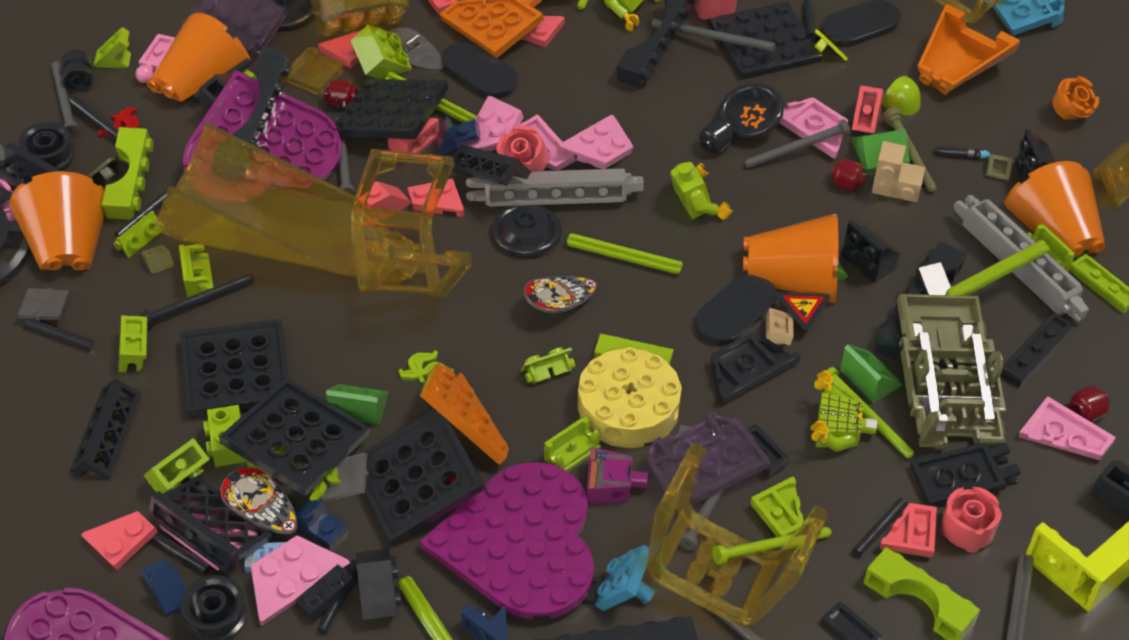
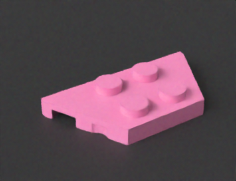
(810, 118)
(495, 120)
(599, 144)
(289, 573)

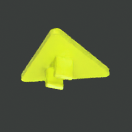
(823, 42)

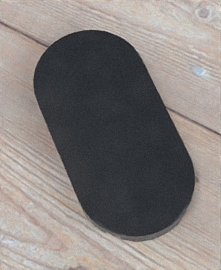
(861, 22)
(479, 70)
(735, 309)

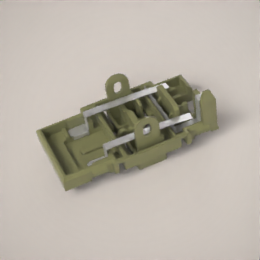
(951, 330)

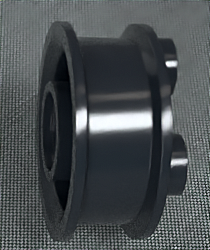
(49, 143)
(217, 623)

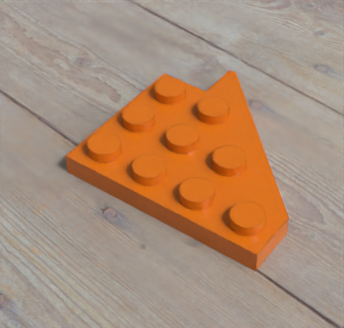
(493, 23)
(461, 407)

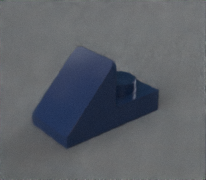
(451, 136)
(319, 524)
(165, 585)
(481, 627)

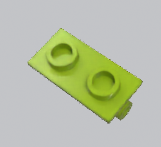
(138, 235)
(556, 360)

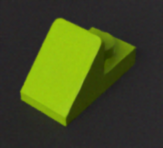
(114, 52)

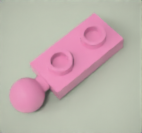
(153, 57)

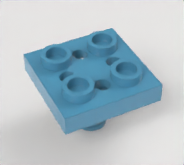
(624, 580)

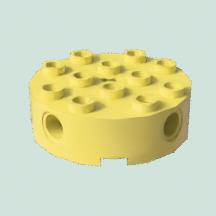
(629, 397)

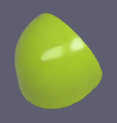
(904, 95)

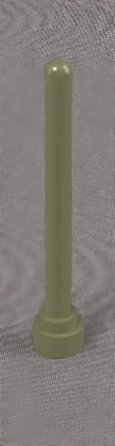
(893, 118)

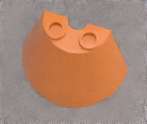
(959, 52)
(195, 56)
(1064, 202)
(60, 218)
(797, 256)

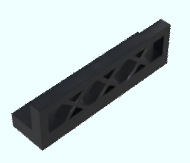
(489, 160)
(24, 165)
(97, 427)

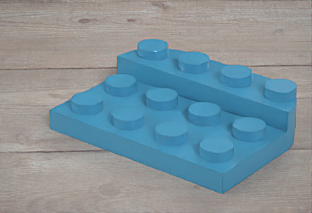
(1029, 14)

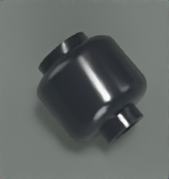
(716, 136)

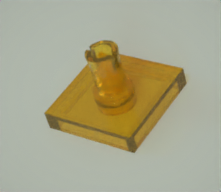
(314, 71)
(1115, 175)

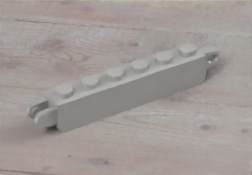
(558, 188)
(1005, 238)

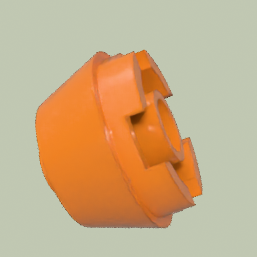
(1075, 99)

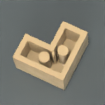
(897, 178)

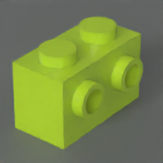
(218, 422)
(176, 467)

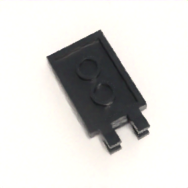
(964, 467)

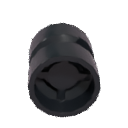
(77, 70)

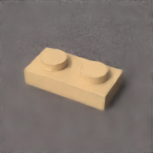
(779, 327)

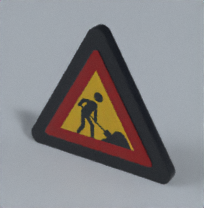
(803, 306)

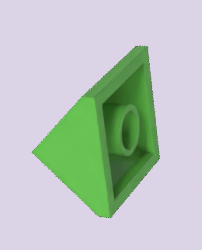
(869, 147)
(868, 373)
(360, 403)

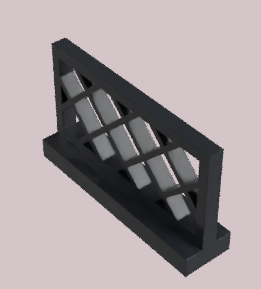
(198, 532)

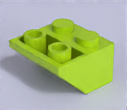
(380, 52)

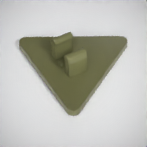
(105, 169)

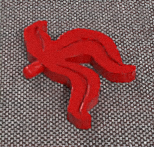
(124, 117)

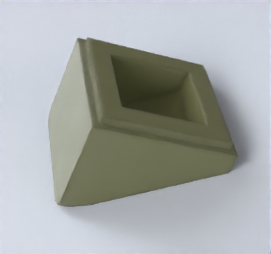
(999, 167)
(157, 259)

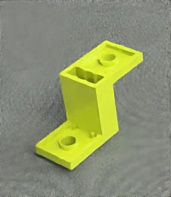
(1080, 577)

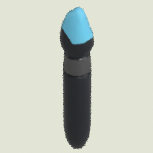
(962, 152)

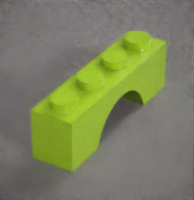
(123, 197)
(894, 575)

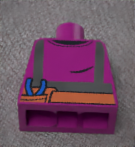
(612, 477)

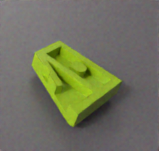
(780, 507)

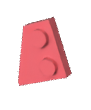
(341, 49)
(448, 201)
(120, 538)

